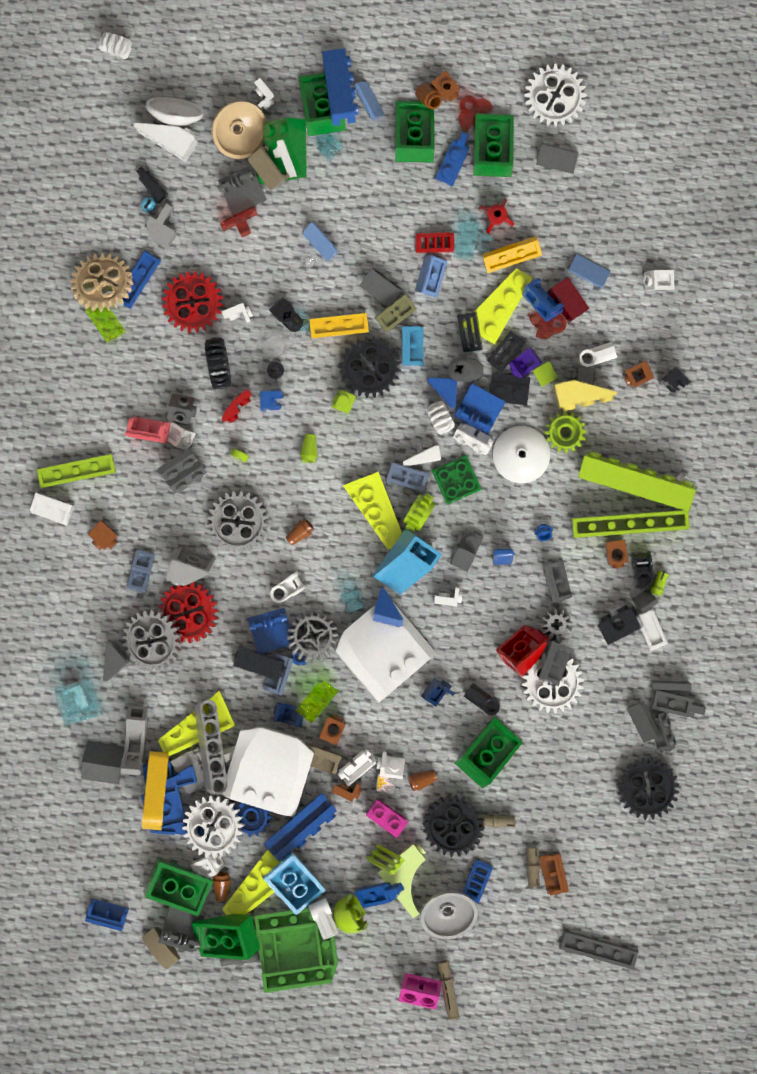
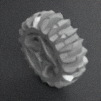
(320, 633)

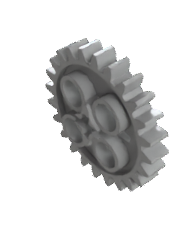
(236, 539)
(148, 623)

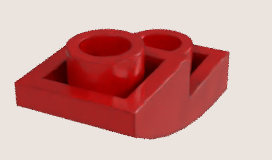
(232, 411)

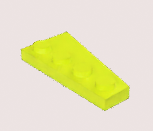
(500, 305)
(375, 505)
(186, 733)
(253, 888)

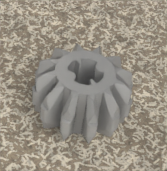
(561, 628)

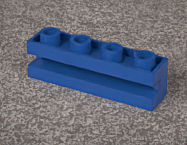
(339, 87)
(300, 827)

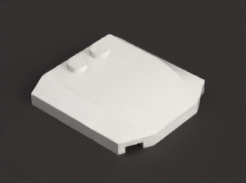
(382, 653)
(268, 770)

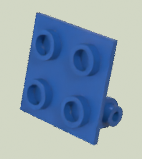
(480, 408)
(270, 630)

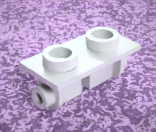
(465, 436)
(361, 764)

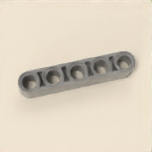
(215, 738)

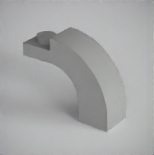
(135, 740)

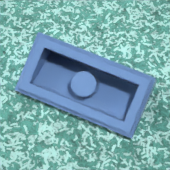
(369, 100)
(320, 241)
(589, 271)
(431, 275)

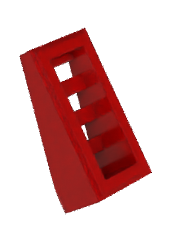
(450, 235)

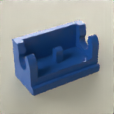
(541, 300)
(267, 400)
(107, 914)

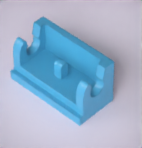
(412, 346)

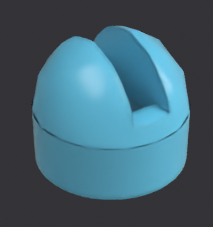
(151, 207)

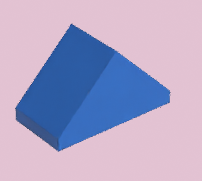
(446, 389)
(386, 611)

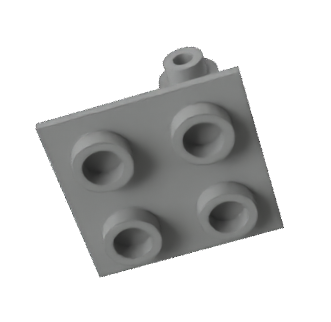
(192, 758)

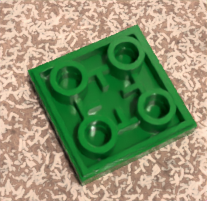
(456, 479)

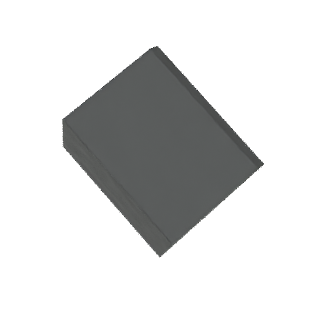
(114, 660)
(102, 762)

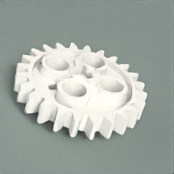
(569, 103)
(570, 680)
(199, 818)

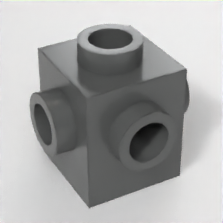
(181, 408)

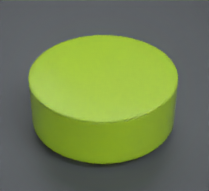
(238, 455)

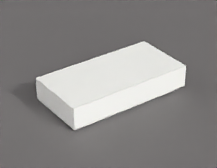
(652, 630)

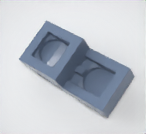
(140, 571)

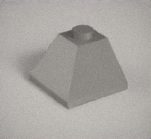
(188, 566)

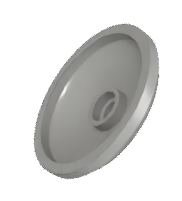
(450, 921)

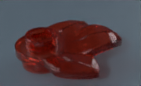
(467, 116)
(547, 329)

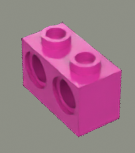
(387, 817)
(420, 991)

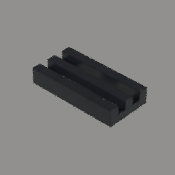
(477, 332)
(495, 364)

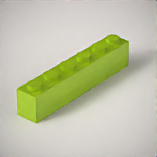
(638, 481)
(630, 524)

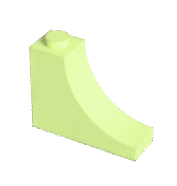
(413, 859)

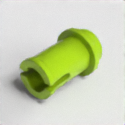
(658, 585)

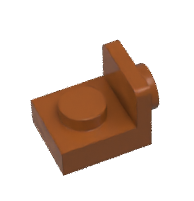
(343, 791)

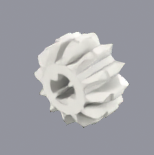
(115, 45)
(440, 417)

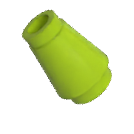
(309, 449)

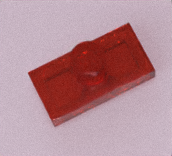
(239, 221)

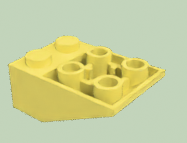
(575, 393)

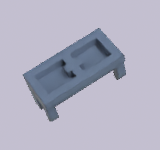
(407, 477)
(278, 686)

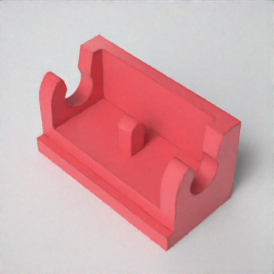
(148, 429)

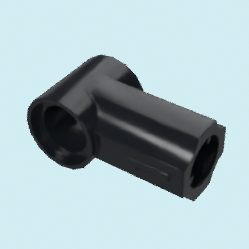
(481, 698)

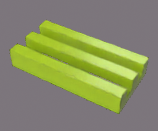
(376, 853)

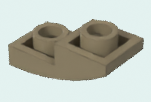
(163, 953)

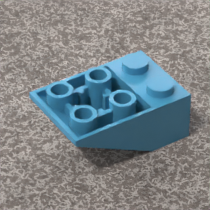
(406, 562)

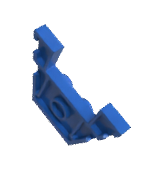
(173, 808)

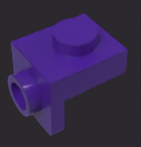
(525, 363)

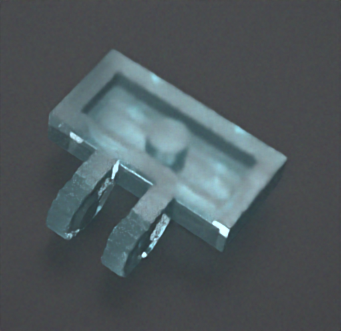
(467, 240)

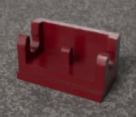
(567, 294)

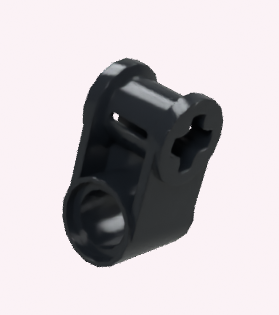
(286, 315)
(642, 567)

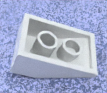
(171, 138)

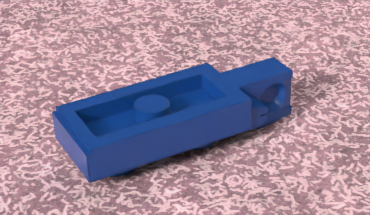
(453, 160)
(378, 894)

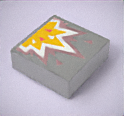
(385, 784)

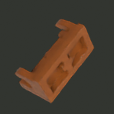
(554, 873)

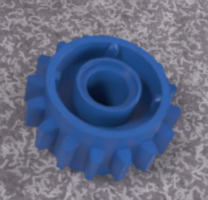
(255, 825)

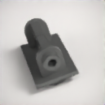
(666, 739)

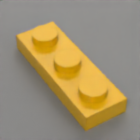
(512, 254)
(339, 325)

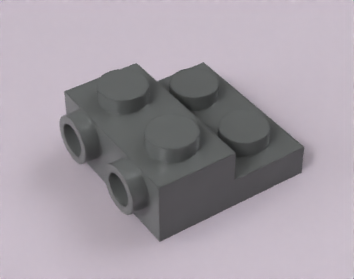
(182, 471)

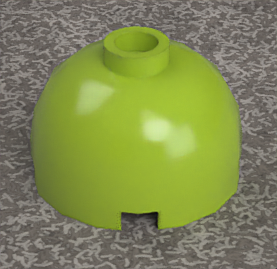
(348, 915)

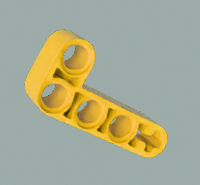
(155, 790)

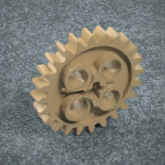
(101, 282)

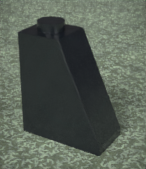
(258, 663)

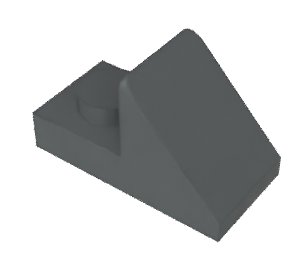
(466, 550)

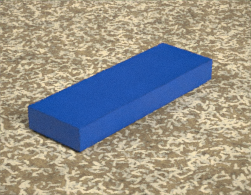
(141, 275)

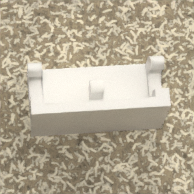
(51, 508)

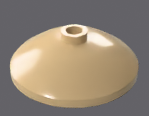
(249, 135)

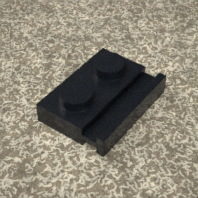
(510, 388)

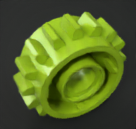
(569, 422)
(419, 512)

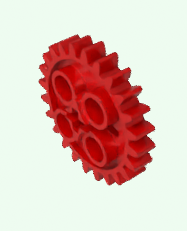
(190, 284)
(183, 595)

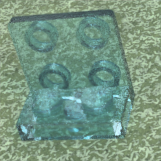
(78, 702)

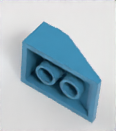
(294, 883)

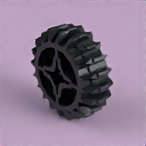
(217, 363)

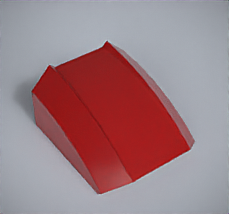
(523, 649)

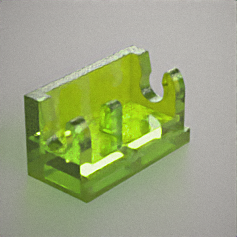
(106, 324)
(316, 701)

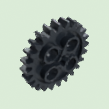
(384, 356)
(631, 791)
(465, 838)

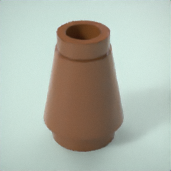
(300, 531)
(422, 779)
(221, 886)

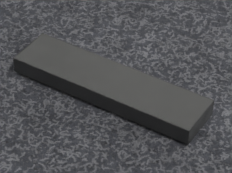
(598, 949)

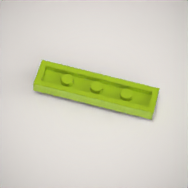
(76, 471)

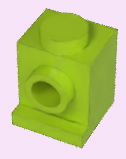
(343, 401)

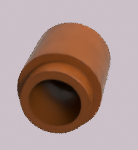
(428, 95)

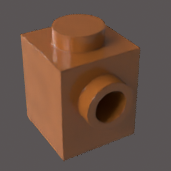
(446, 87)
(103, 536)

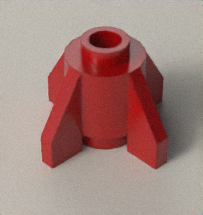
(496, 221)

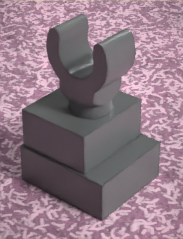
(584, 375)

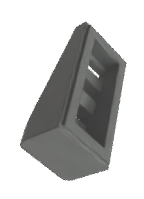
(645, 601)

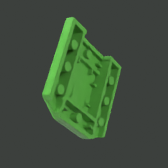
(294, 951)

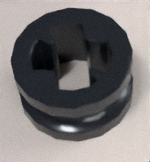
(272, 365)

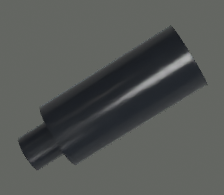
(152, 184)

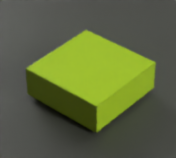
(545, 374)

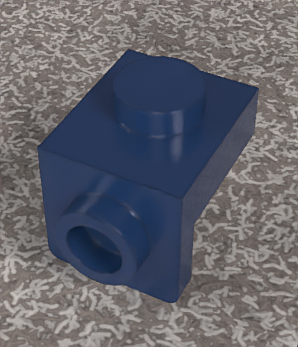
(436, 691)
(287, 714)

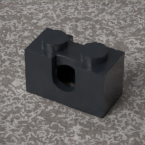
(631, 624)

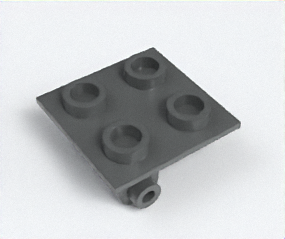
(242, 190)
(179, 930)

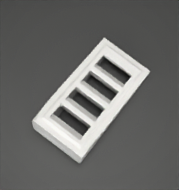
(426, 456)

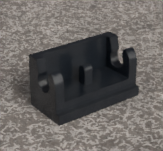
(673, 379)

